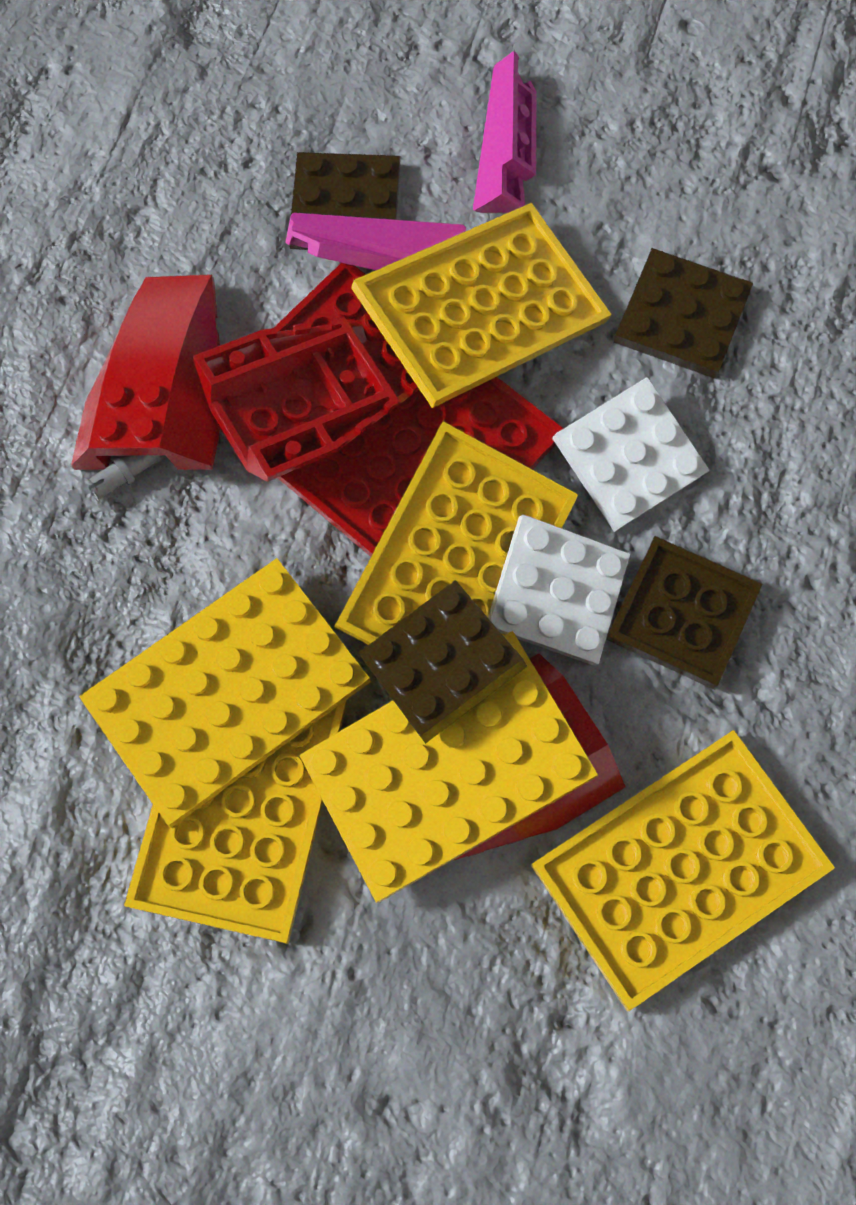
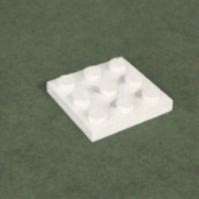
(630, 454)
(558, 590)

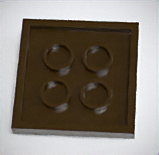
(346, 185)
(683, 313)
(684, 612)
(442, 661)

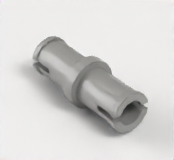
(120, 472)

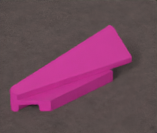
(508, 141)
(365, 241)

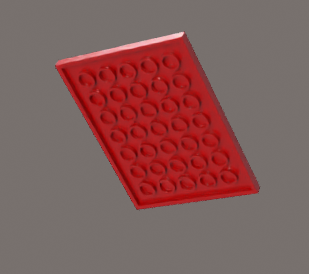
(369, 475)

